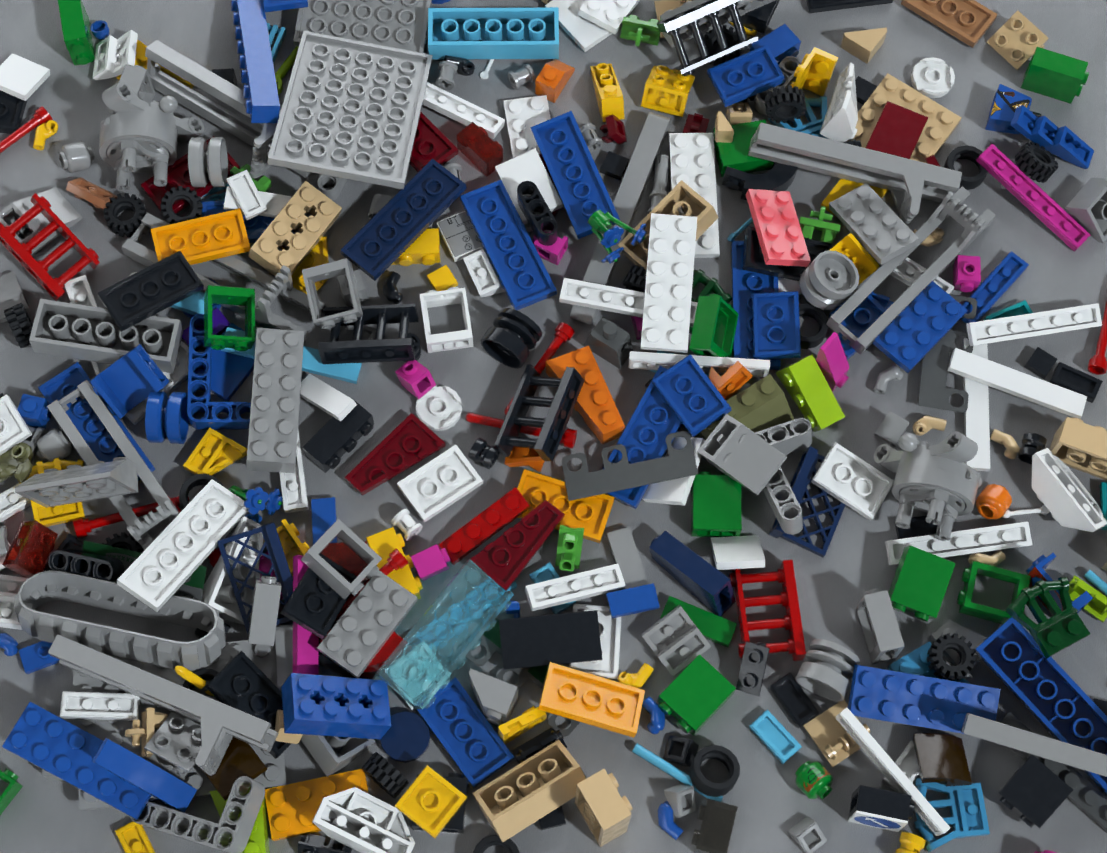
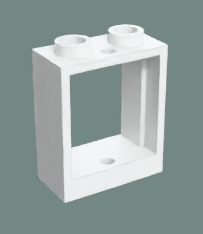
(448, 340)

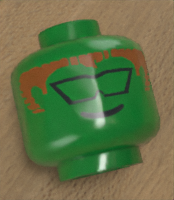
(814, 780)

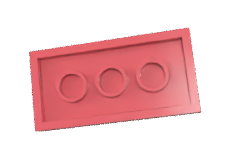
(777, 228)

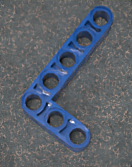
(203, 382)

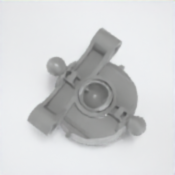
(142, 134)
(932, 479)

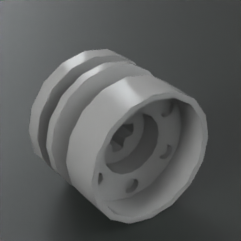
(827, 670)

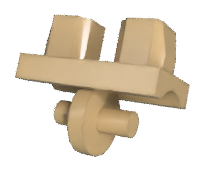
(149, 721)

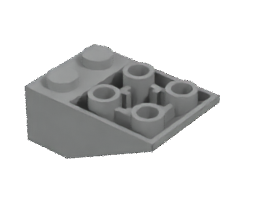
(59, 206)
(741, 454)

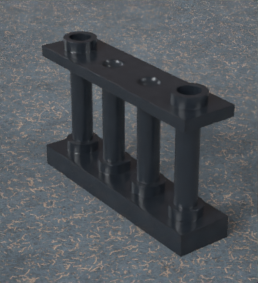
(691, 18)
(371, 350)
(557, 417)

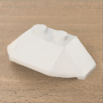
(1064, 493)
(363, 823)

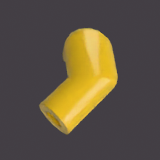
(44, 132)
(636, 679)

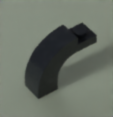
(776, 179)

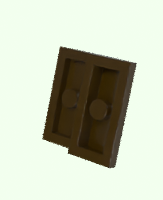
(941, 759)
(237, 762)

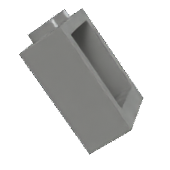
(139, 81)
(328, 271)
(328, 573)
(264, 611)
(879, 626)

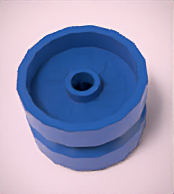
(166, 417)

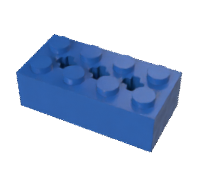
(335, 706)

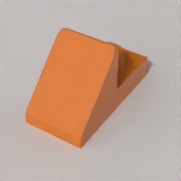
(731, 380)
(524, 457)

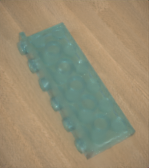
(444, 636)

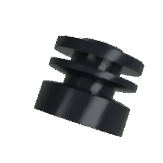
(511, 338)

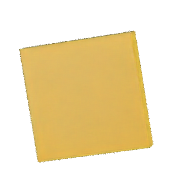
(431, 801)

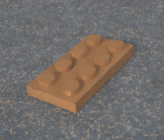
(960, 18)

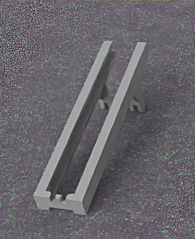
(218, 88)
(904, 177)
(973, 229)
(280, 286)
(166, 507)
(217, 719)
(1035, 744)

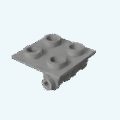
(177, 742)

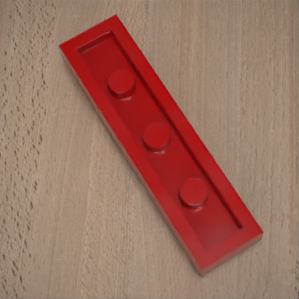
(485, 525)

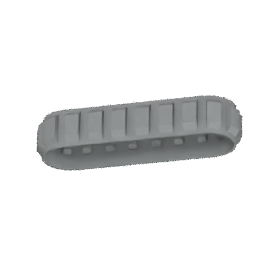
(113, 641)

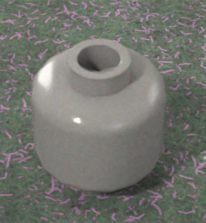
(76, 157)
(54, 445)

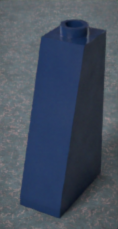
(693, 573)

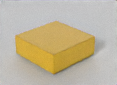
(442, 279)

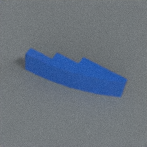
(1056, 140)
(144, 775)

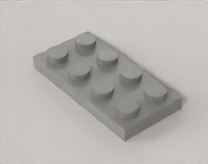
(873, 223)
(367, 624)

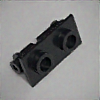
(753, 668)
(537, 744)
(315, 844)

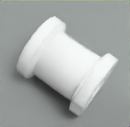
(406, 524)

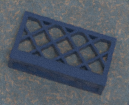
(799, 484)
(278, 561)

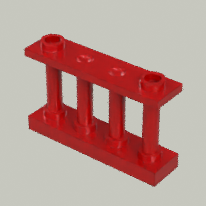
(39, 268)
(787, 598)

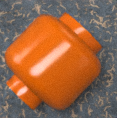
(993, 501)

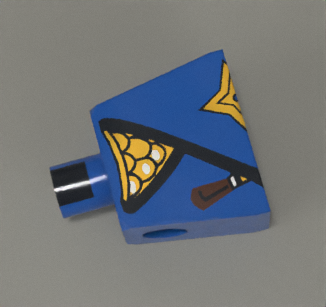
(1004, 107)

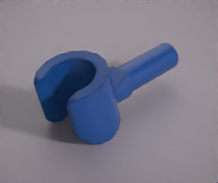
(514, 609)

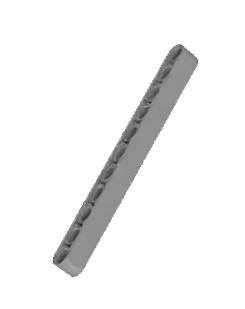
(626, 202)

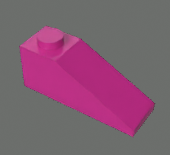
(833, 362)

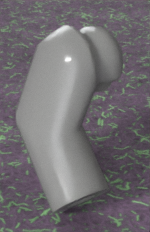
(892, 372)

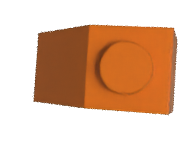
(553, 79)

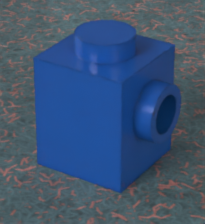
(34, 411)

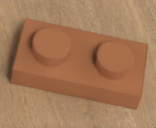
(86, 190)

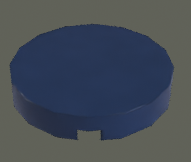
(406, 738)

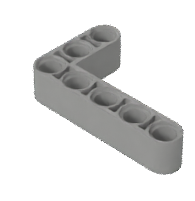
(786, 438)
(220, 833)

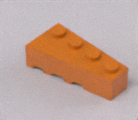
(594, 399)

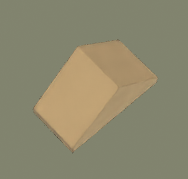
(864, 43)
(739, 113)

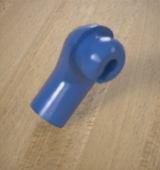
(9, 644)
(657, 715)
(665, 821)

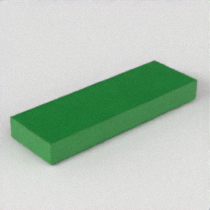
(710, 625)

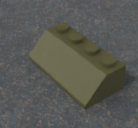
(757, 407)

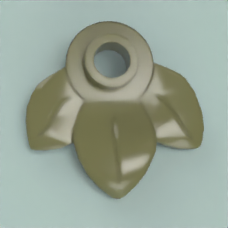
(16, 462)

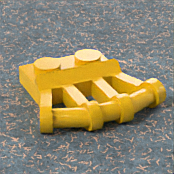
(57, 514)

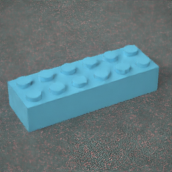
(493, 33)

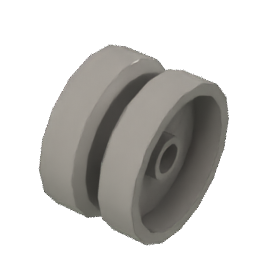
(208, 162)
(829, 280)

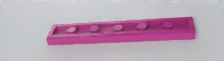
(1033, 197)
(304, 642)

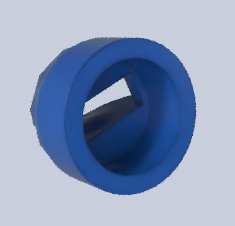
(100, 29)

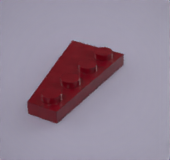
(397, 452)
(514, 549)

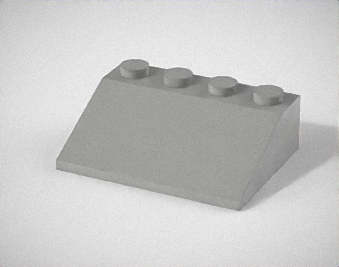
(81, 483)

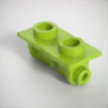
(1097, 606)

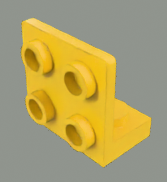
(815, 71)
(667, 91)

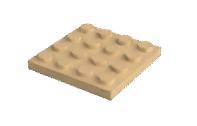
(938, 127)

